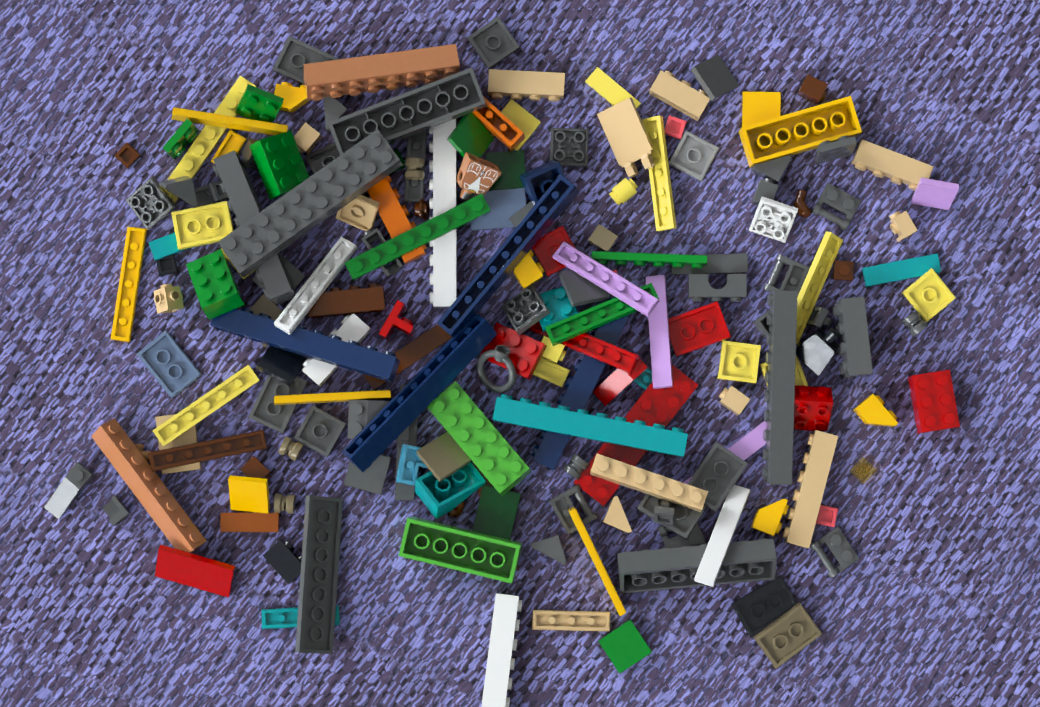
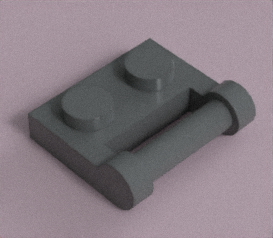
(839, 201)
(794, 276)
(562, 503)
(694, 539)
(839, 548)

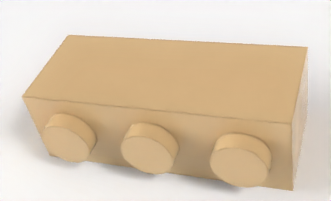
(679, 95)

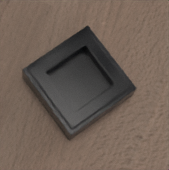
(167, 265)

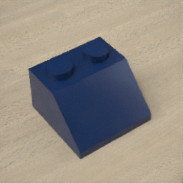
(539, 179)

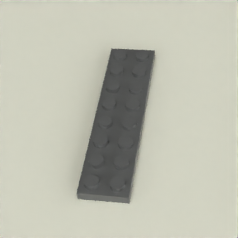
(319, 575)

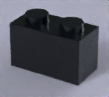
(284, 560)

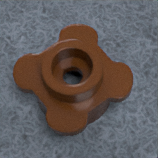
(422, 209)

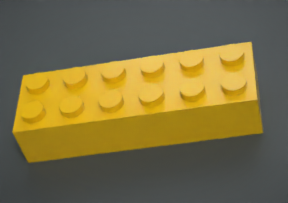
(799, 131)

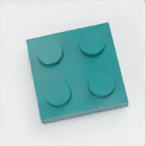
(558, 305)

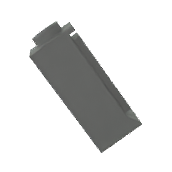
(372, 235)

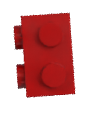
(812, 408)

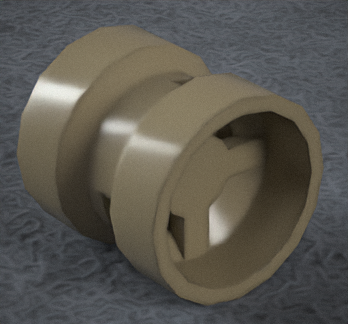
(414, 169)
(290, 448)
(284, 503)

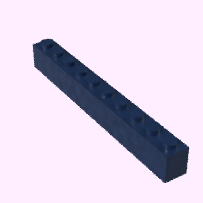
(508, 255)
(309, 344)
(419, 392)
(578, 393)

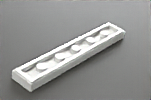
(315, 285)
(722, 536)

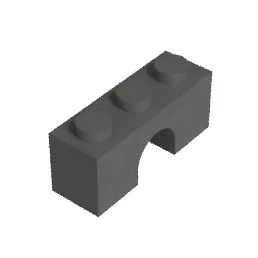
(700, 289)

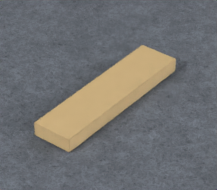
(571, 620)

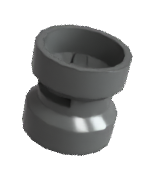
(911, 320)
(576, 467)

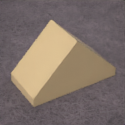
(616, 517)

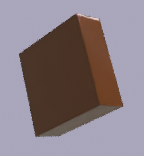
(127, 155)

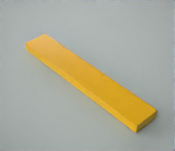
(228, 122)
(128, 284)
(331, 397)
(597, 561)

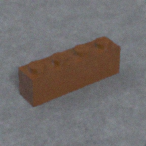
(350, 301)

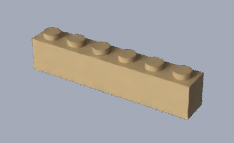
(649, 482)
(811, 489)

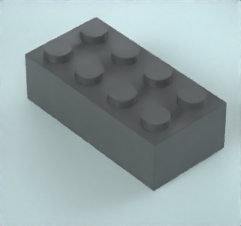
(853, 337)

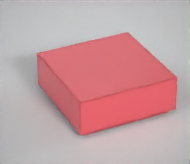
(674, 127)
(827, 516)

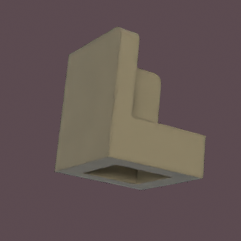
(602, 238)

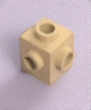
(168, 299)

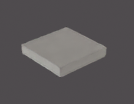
(693, 156)

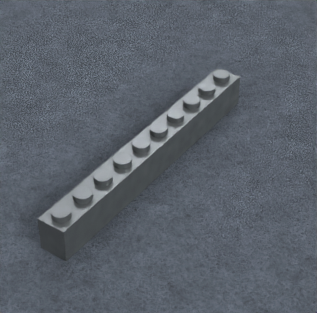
(781, 387)

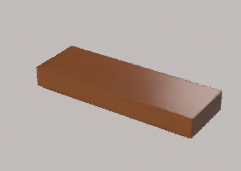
(249, 522)

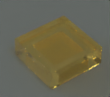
(862, 470)

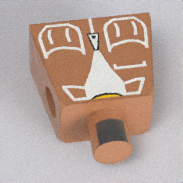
(476, 176)

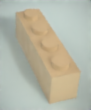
(526, 84)
(890, 164)

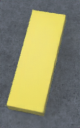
(609, 88)

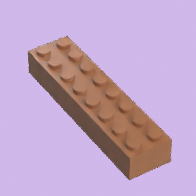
(379, 72)

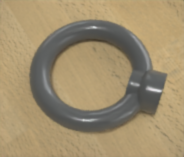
(501, 355)

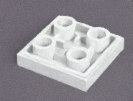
(773, 219)

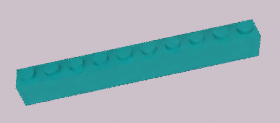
(590, 426)

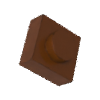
(843, 270)

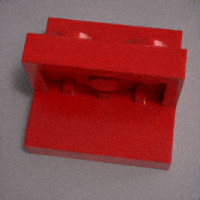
(394, 321)

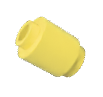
(623, 191)

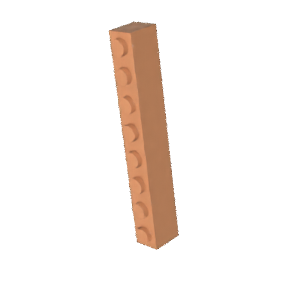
(148, 487)

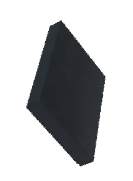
(764, 605)

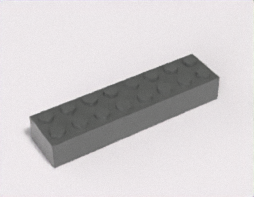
(411, 111)
(246, 205)
(678, 566)

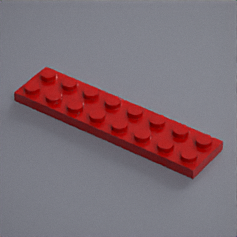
(653, 407)

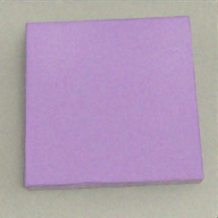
(935, 193)

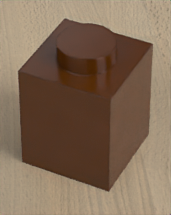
(813, 89)
(256, 469)

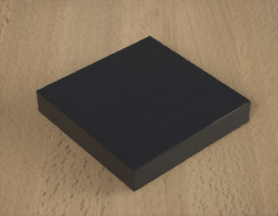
(281, 364)

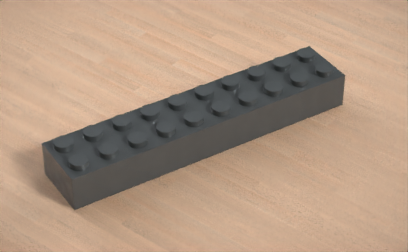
(310, 203)

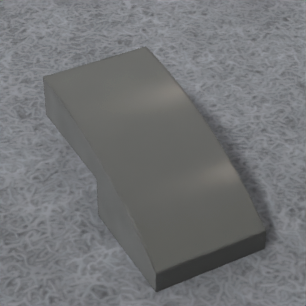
(210, 194)

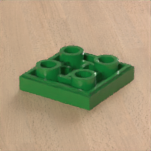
(470, 136)
(624, 646)

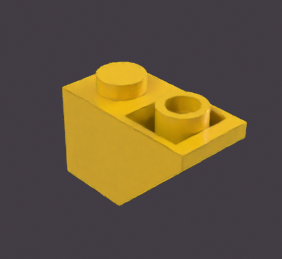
(293, 96)
(528, 271)
(874, 413)
(768, 517)

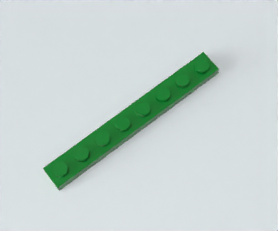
(417, 237)

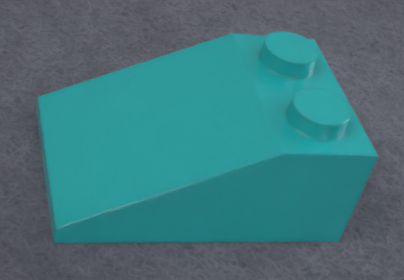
(449, 493)

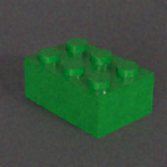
(279, 163)
(214, 284)

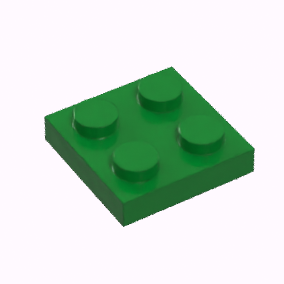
(259, 104)
(186, 133)

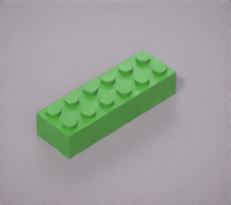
(479, 439)
(460, 549)

